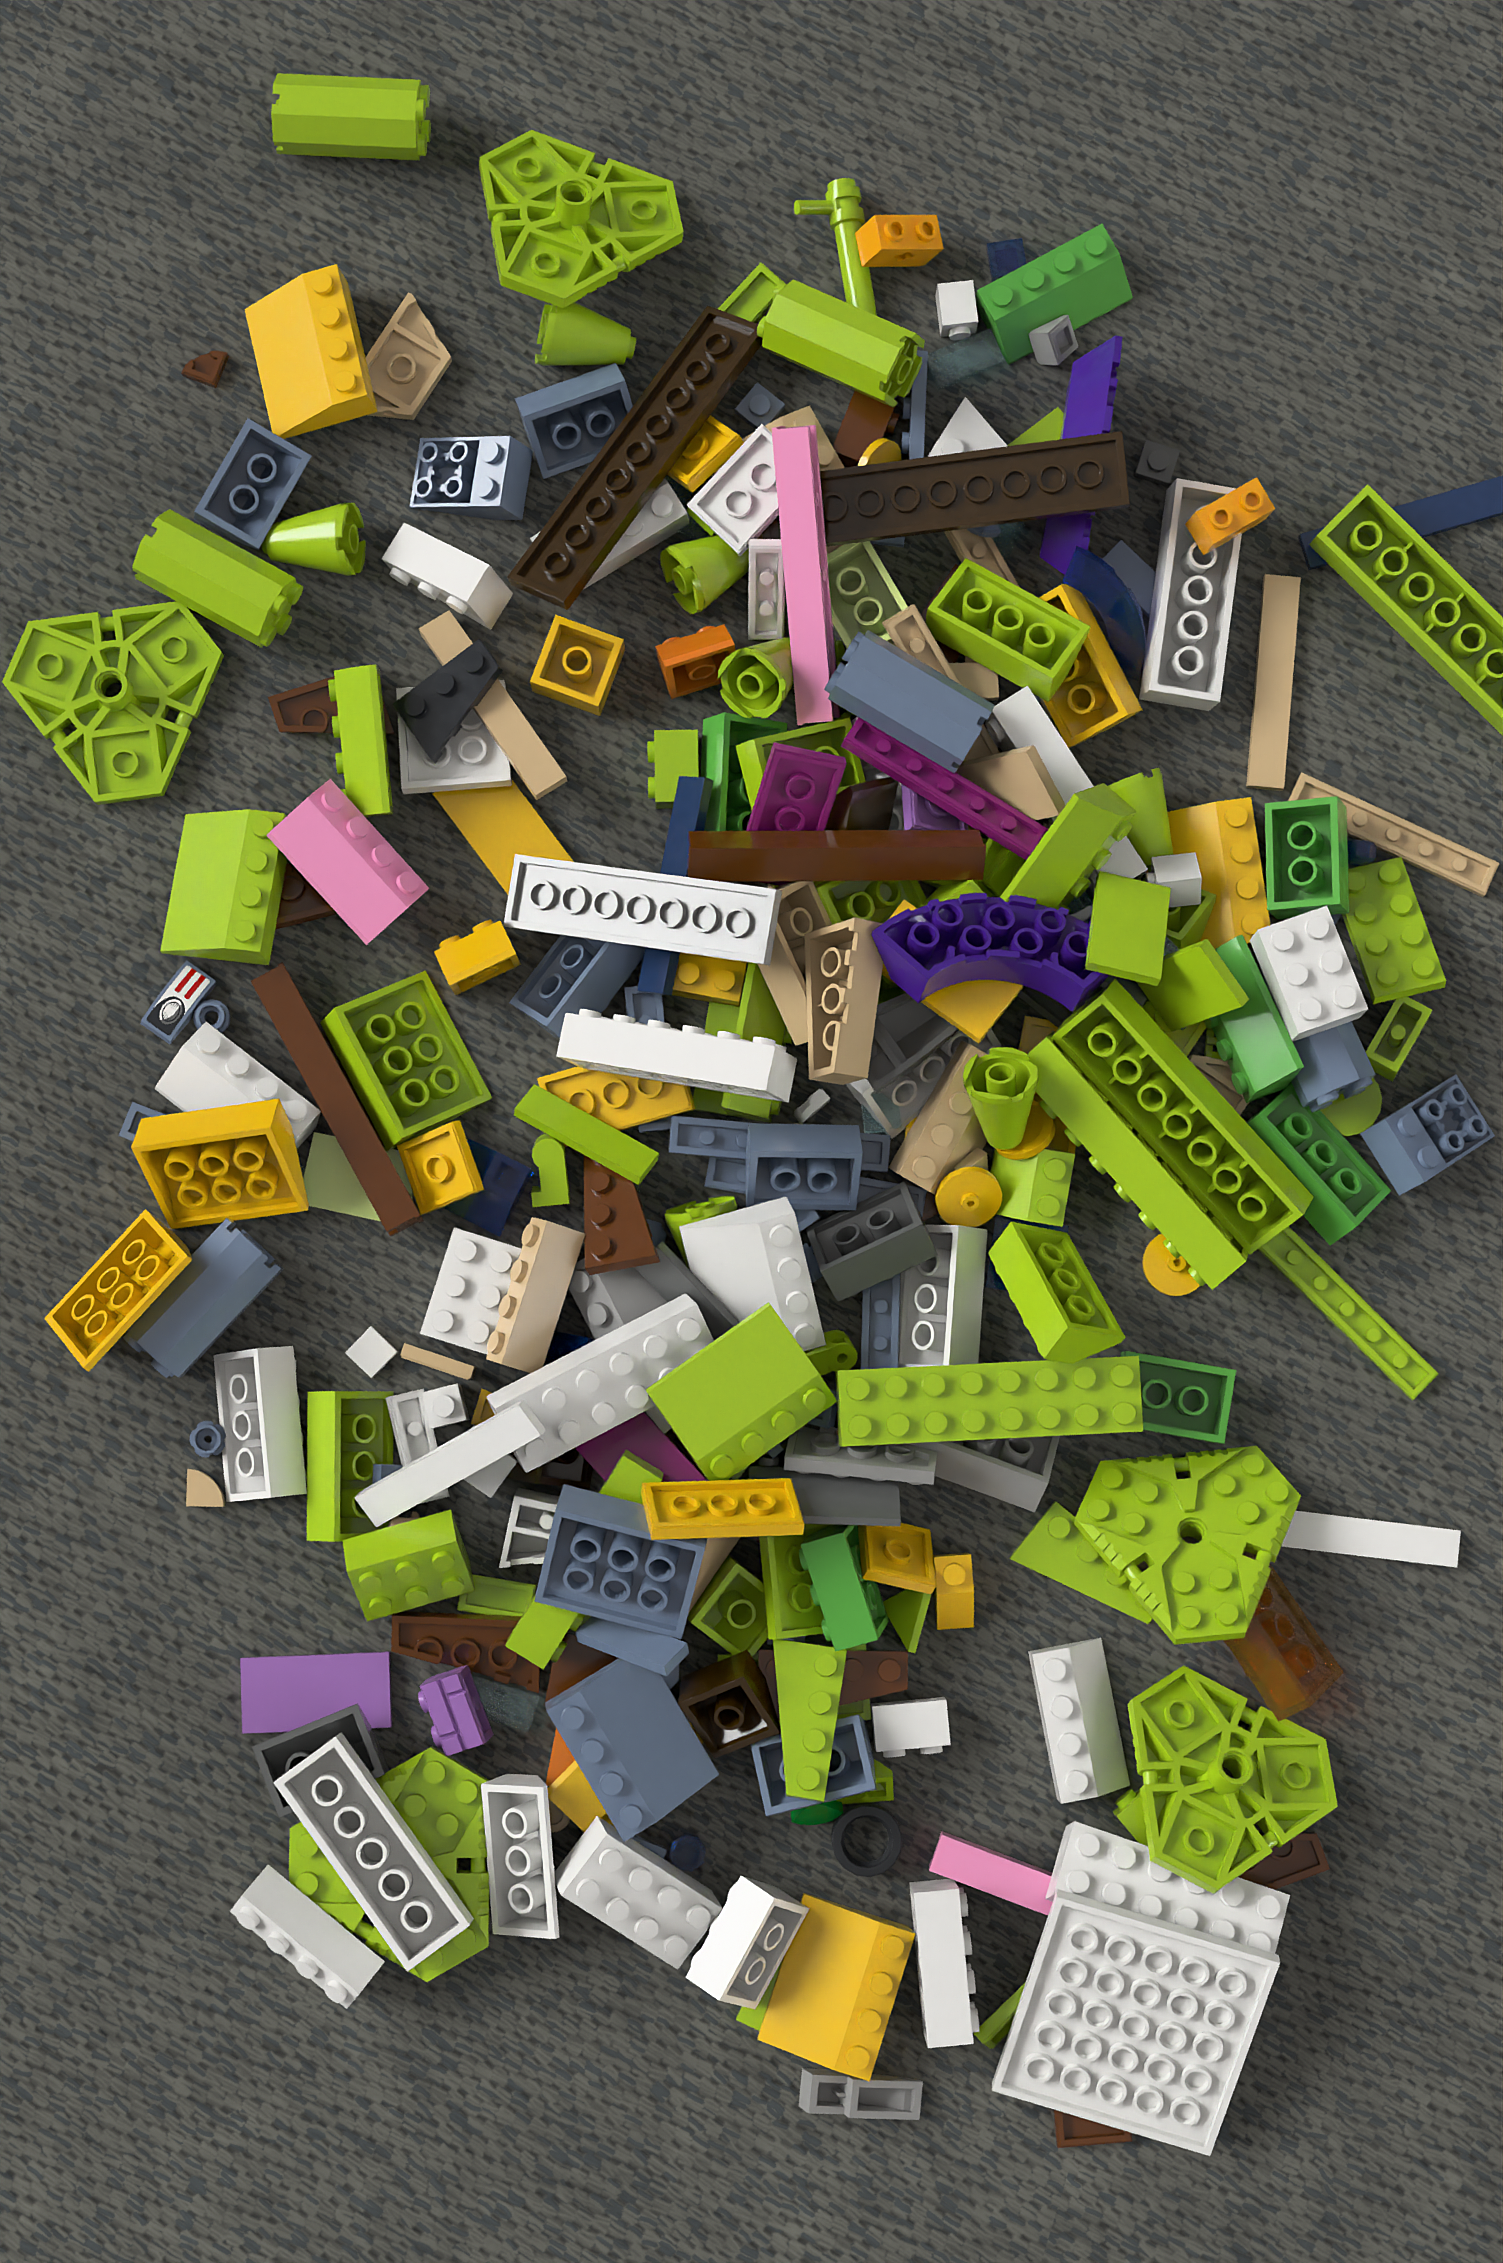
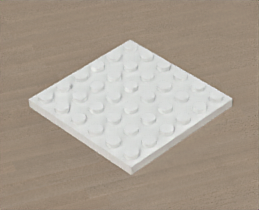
(1134, 2022)

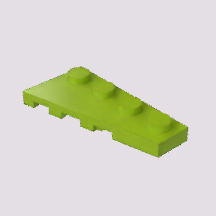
(1065, 1555)
(808, 1703)

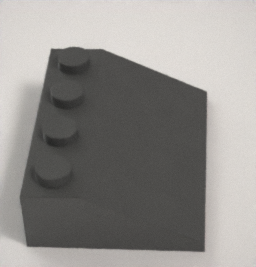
(836, 1499)

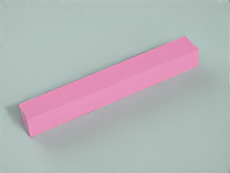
(805, 571)
(992, 1872)

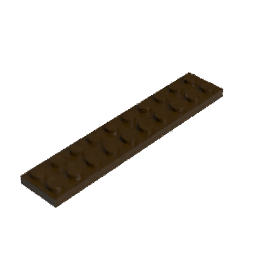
(636, 458)
(972, 489)

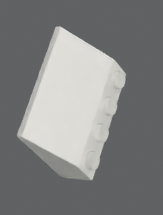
(756, 1260)

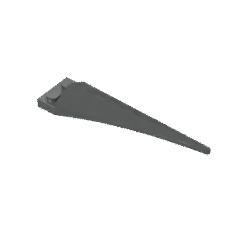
(910, 1033)

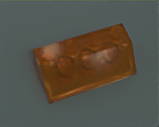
(1284, 1653)

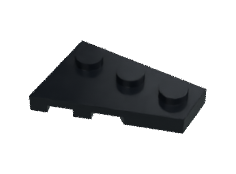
(446, 697)

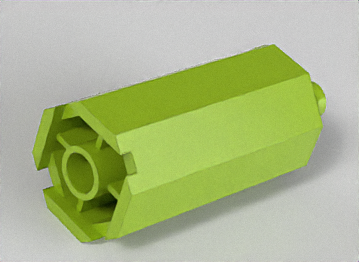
(350, 116)
(841, 342)
(216, 579)

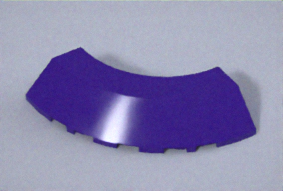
(1086, 413)
(988, 941)

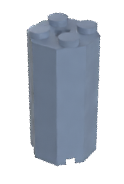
(908, 700)
(1332, 1066)
(203, 1300)

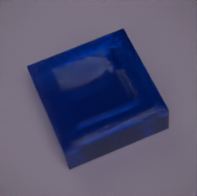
(1005, 257)

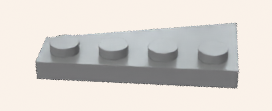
(820, 1452)

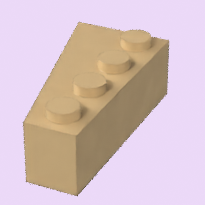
(841, 999)

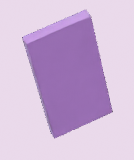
(299, 1689)

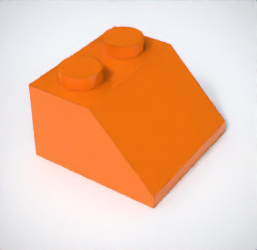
(694, 660)

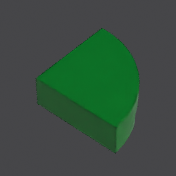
(817, 1813)

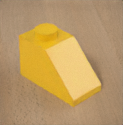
(954, 1591)

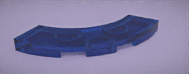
(1116, 606)

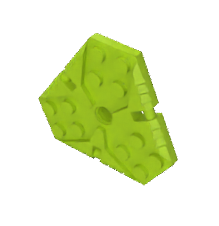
(562, 224)
(120, 741)
(1227, 1503)
(445, 1813)
(1202, 1817)

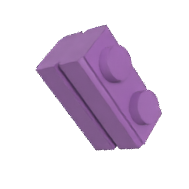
(455, 1710)

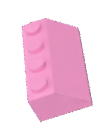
(347, 861)

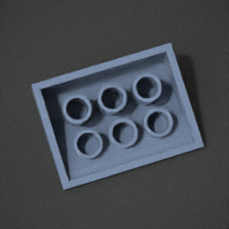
(611, 1569)
(631, 1744)

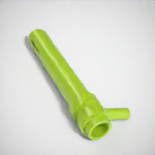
(845, 219)

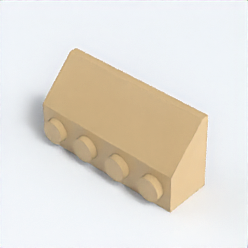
(944, 1128)
(535, 1295)

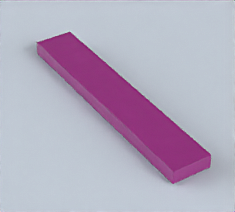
(945, 789)

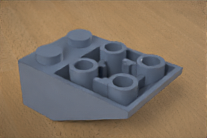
(472, 476)
(1427, 1135)

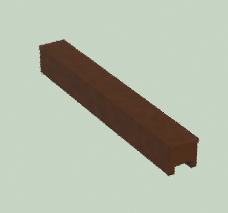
(836, 855)
(337, 1100)

